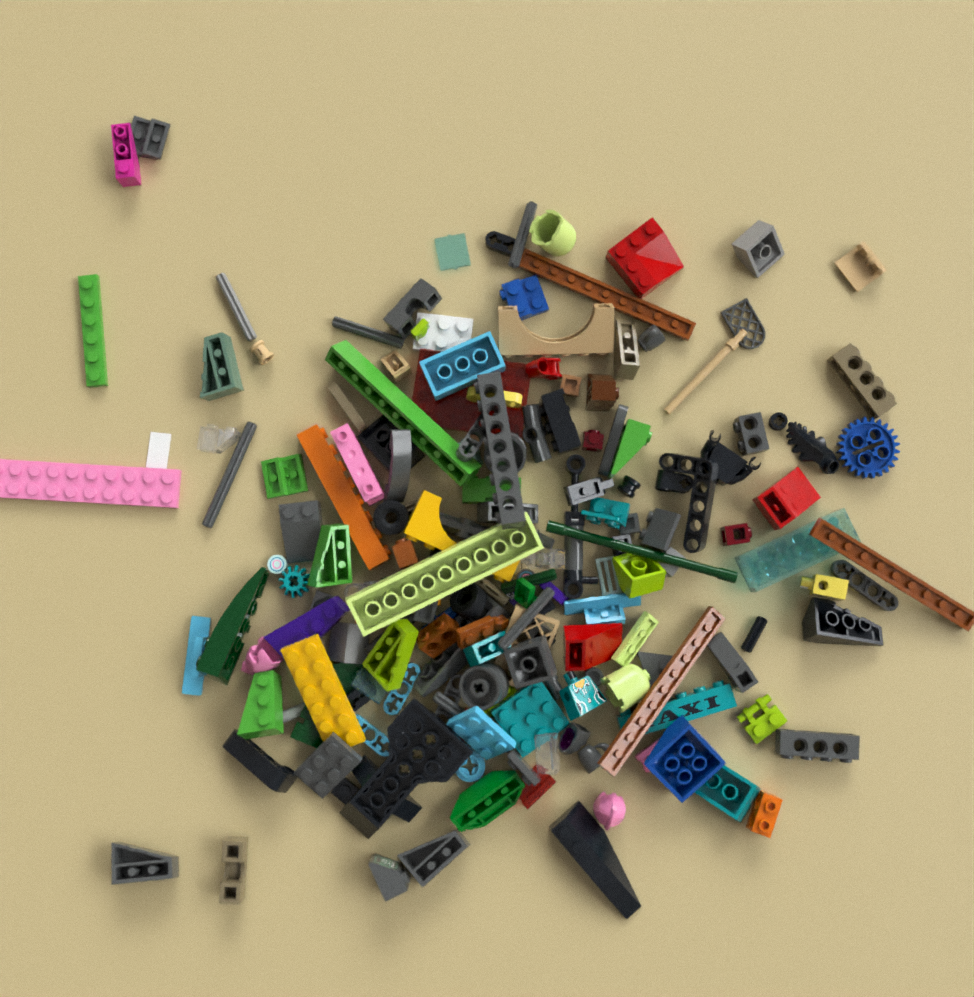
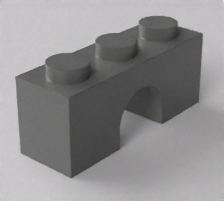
(419, 296)

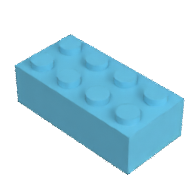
(461, 364)

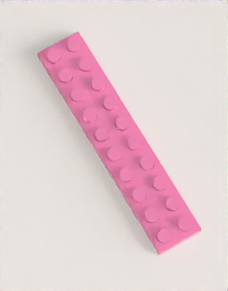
(90, 483)

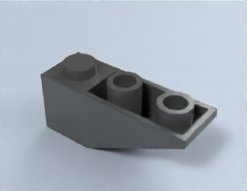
(732, 663)

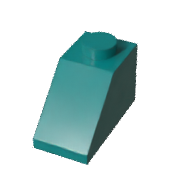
(484, 650)

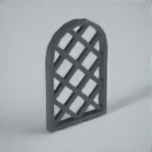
(758, 322)

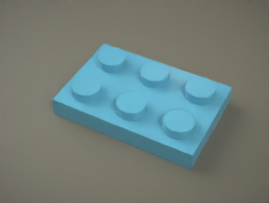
(481, 733)

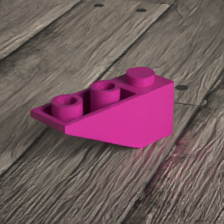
(125, 155)

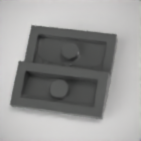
(149, 137)

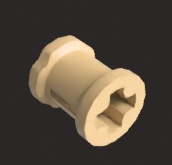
(261, 352)

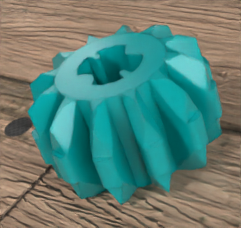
(288, 581)

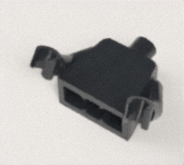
(730, 465)

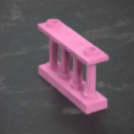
(358, 464)

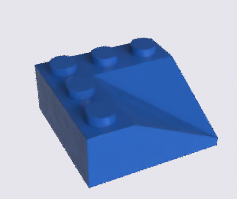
(683, 759)

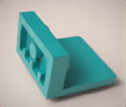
(607, 511)

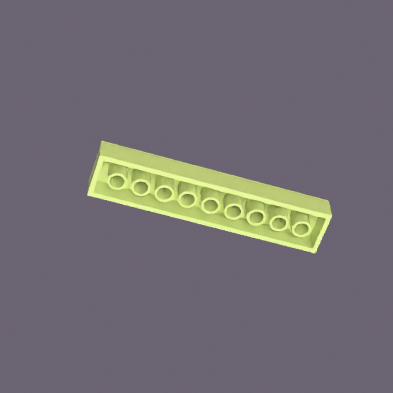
(441, 575)

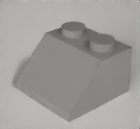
(758, 248)

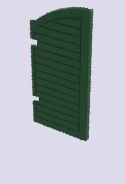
(307, 731)

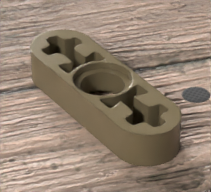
(347, 407)

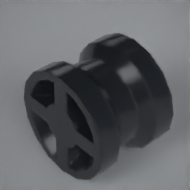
(629, 486)

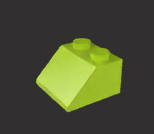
(638, 574)

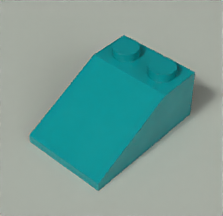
(729, 792)

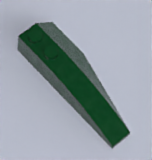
(226, 643)

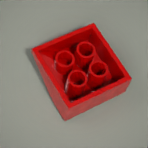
(645, 259)

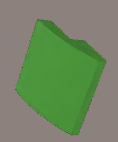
(284, 476)

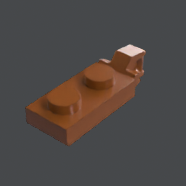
(480, 630)

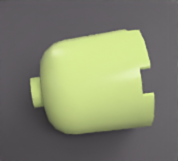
(553, 233)
(626, 686)

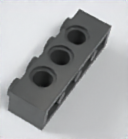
(848, 745)

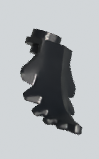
(811, 448)

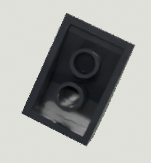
(377, 439)

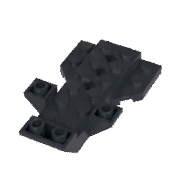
(386, 788)

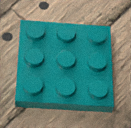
(528, 714)

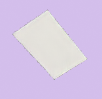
(158, 450)

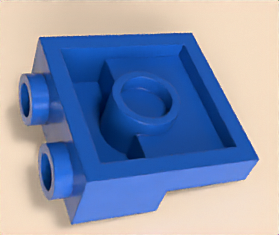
(525, 295)

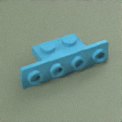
(602, 608)
(198, 635)

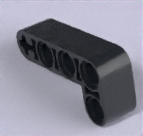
(258, 762)

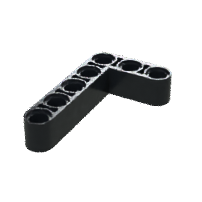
(697, 495)

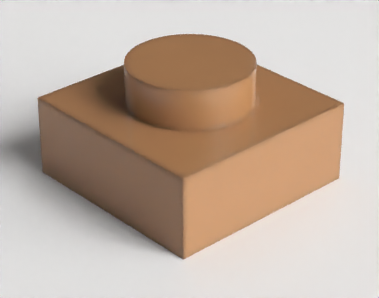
(570, 385)

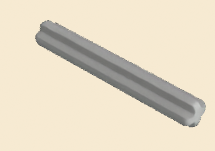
(236, 307)

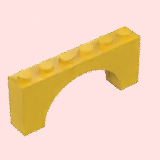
(426, 526)

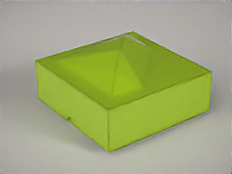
(420, 329)

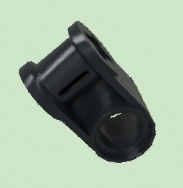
(669, 482)

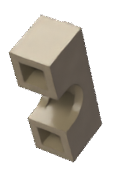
(235, 858)

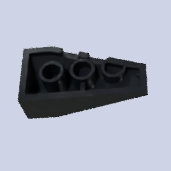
(830, 624)

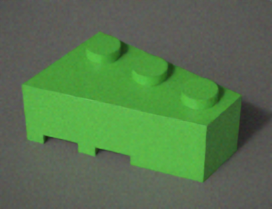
(332, 557)

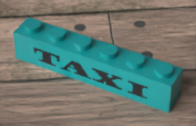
(692, 705)

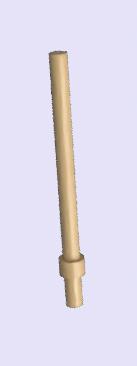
(730, 346)

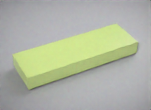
(635, 639)

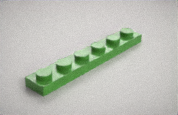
(93, 331)

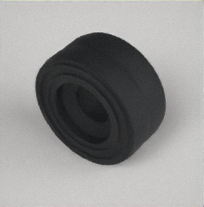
(380, 517)
(474, 606)

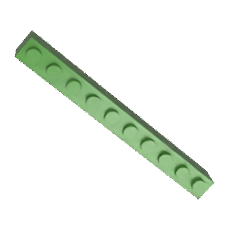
(401, 411)

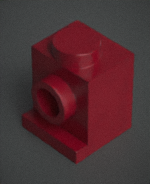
(592, 441)
(743, 530)

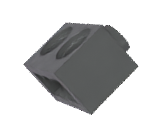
(756, 433)

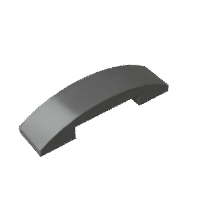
(400, 465)

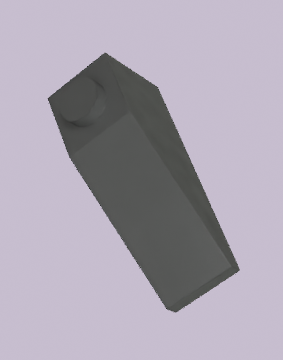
(487, 511)

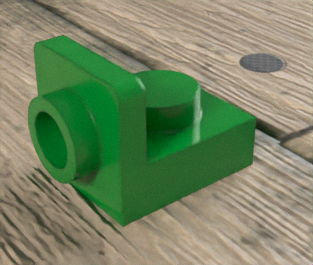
(524, 592)

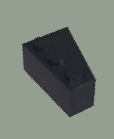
(559, 422)

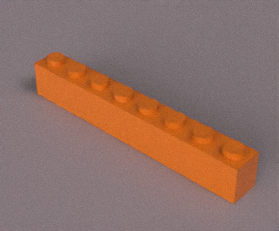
(343, 496)

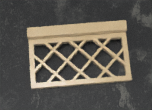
(517, 613)

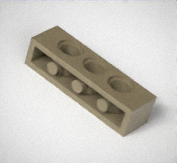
(862, 392)

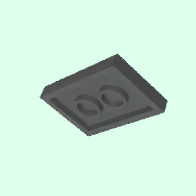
(328, 765)

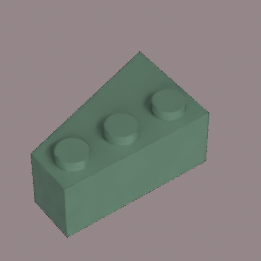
(221, 370)

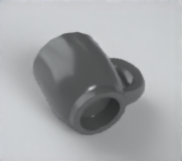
(651, 338)
(590, 756)

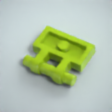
(765, 723)

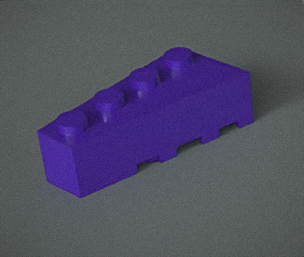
(316, 621)

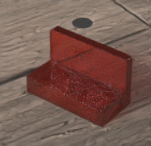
(531, 793)

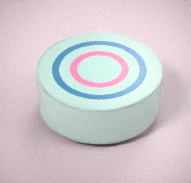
(277, 564)

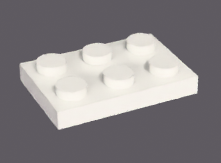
(443, 332)

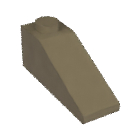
(625, 350)

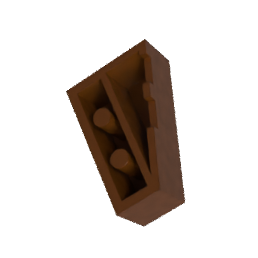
(601, 392)

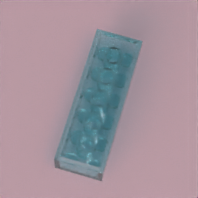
(790, 553)

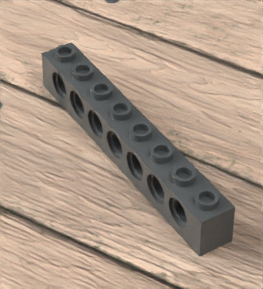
(493, 383)

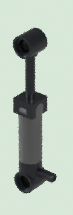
(574, 547)

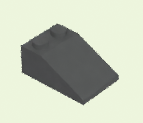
(300, 529)

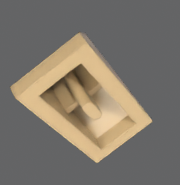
(396, 366)

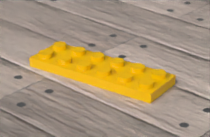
(322, 690)

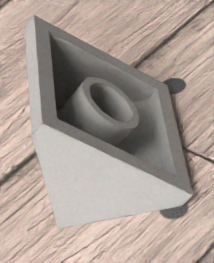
(347, 644)

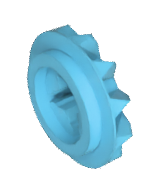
(476, 772)

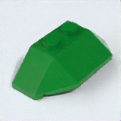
(486, 800)

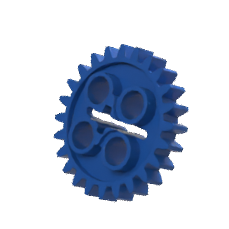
(874, 462)

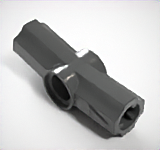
(532, 422)

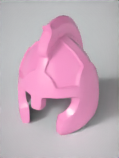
(261, 658)
(609, 809)

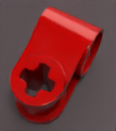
(544, 368)

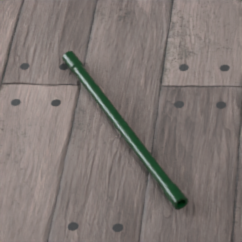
(719, 573)

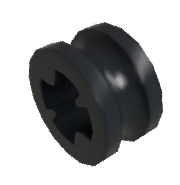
(774, 426)

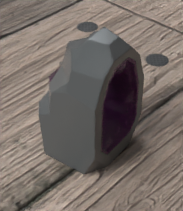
(573, 738)

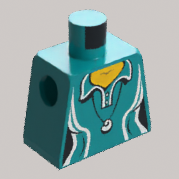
(580, 695)

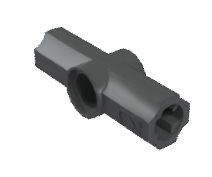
(460, 526)

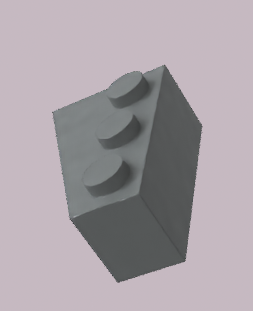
(433, 856)
(141, 864)

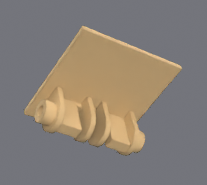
(860, 266)

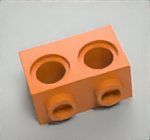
(764, 813)

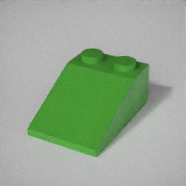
(632, 439)

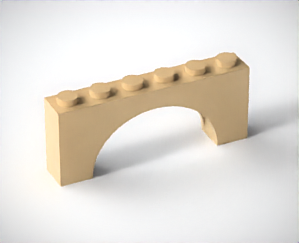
(593, 337)

